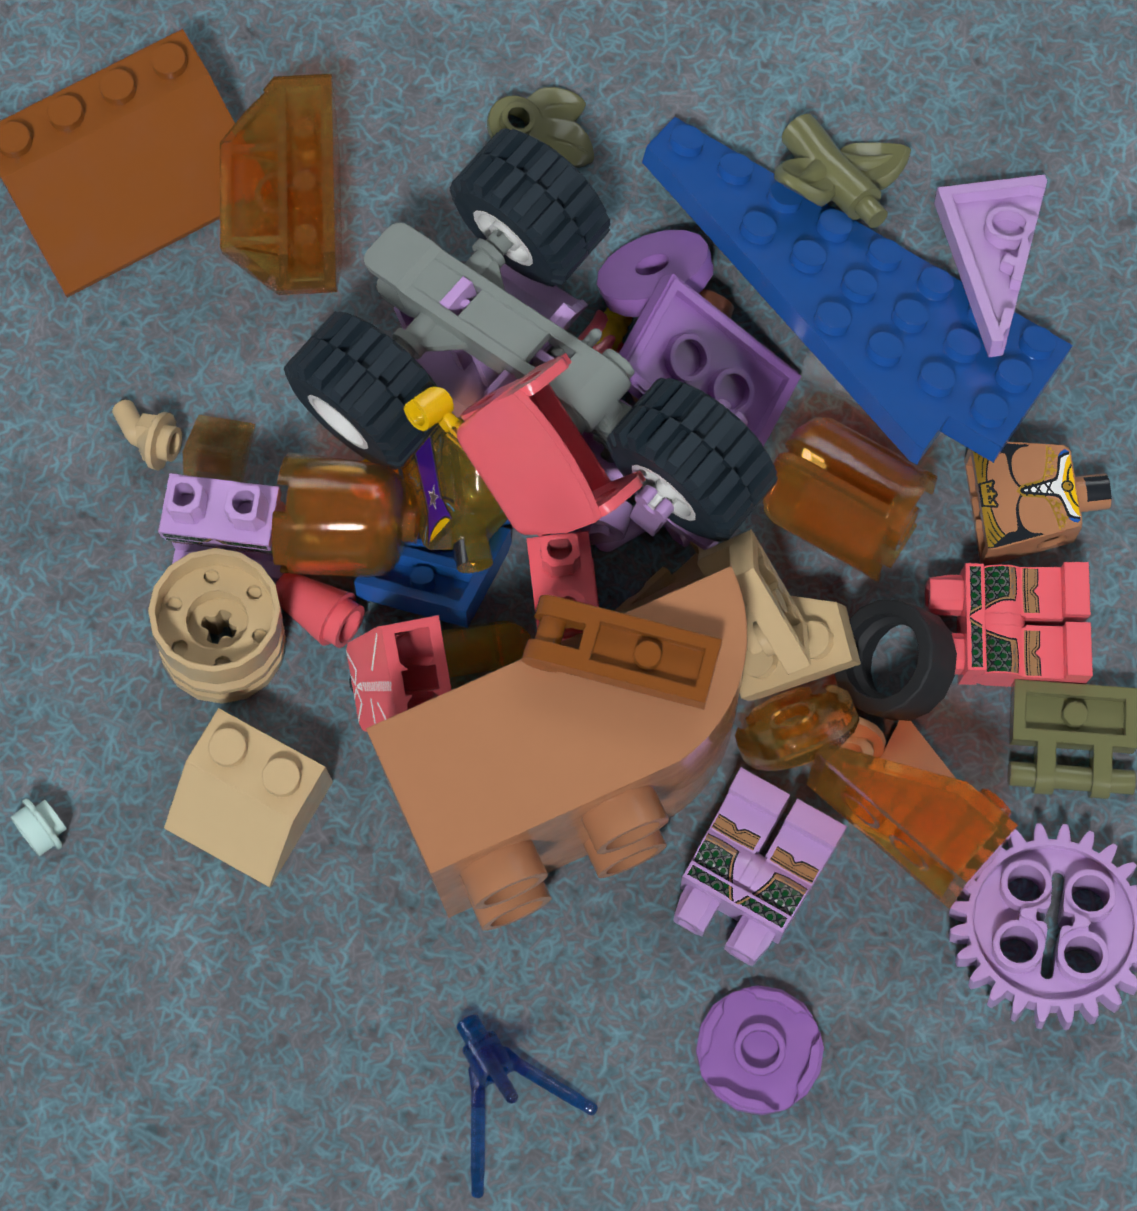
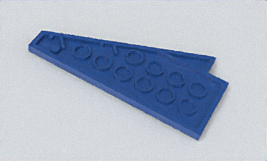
(861, 303)

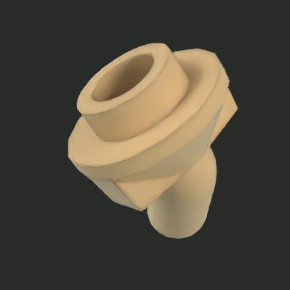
(153, 434)

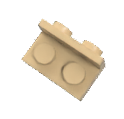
(771, 614)

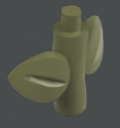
(845, 175)

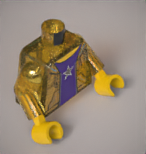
(442, 481)

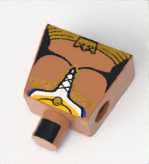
(1029, 500)

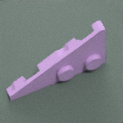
(990, 241)

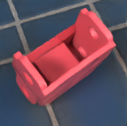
(538, 457)

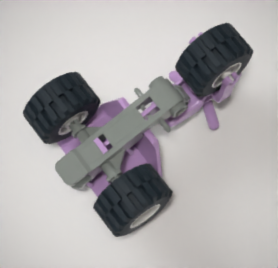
(493, 324)

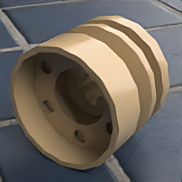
(201, 598)

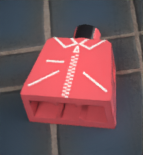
(397, 668)

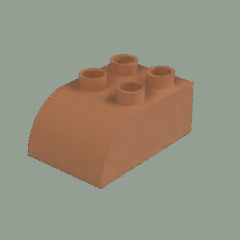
(558, 765)

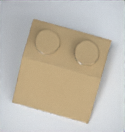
(246, 797)

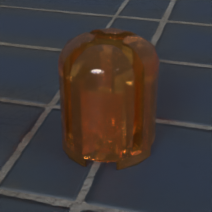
(847, 495)

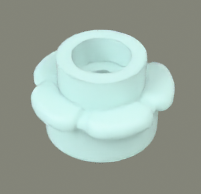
(39, 826)

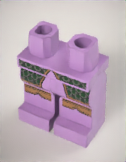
(221, 515)
(741, 882)

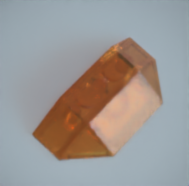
(285, 187)

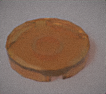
(794, 726)

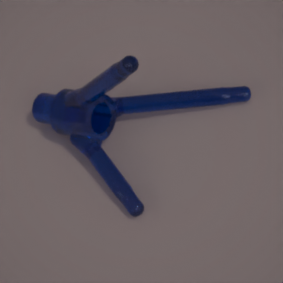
(490, 1065)

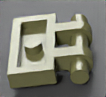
(1076, 719)

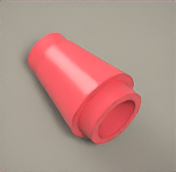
(320, 609)

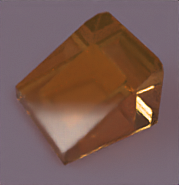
(218, 448)

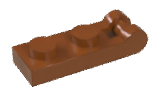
(624, 651)

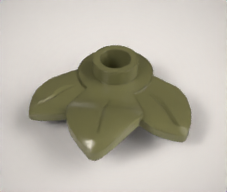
(548, 117)

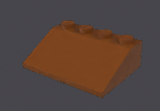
(118, 162)

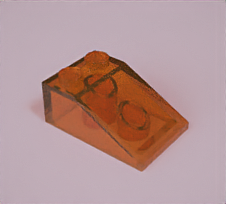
(921, 819)

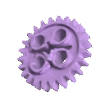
(996, 916)

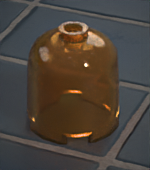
(341, 517)

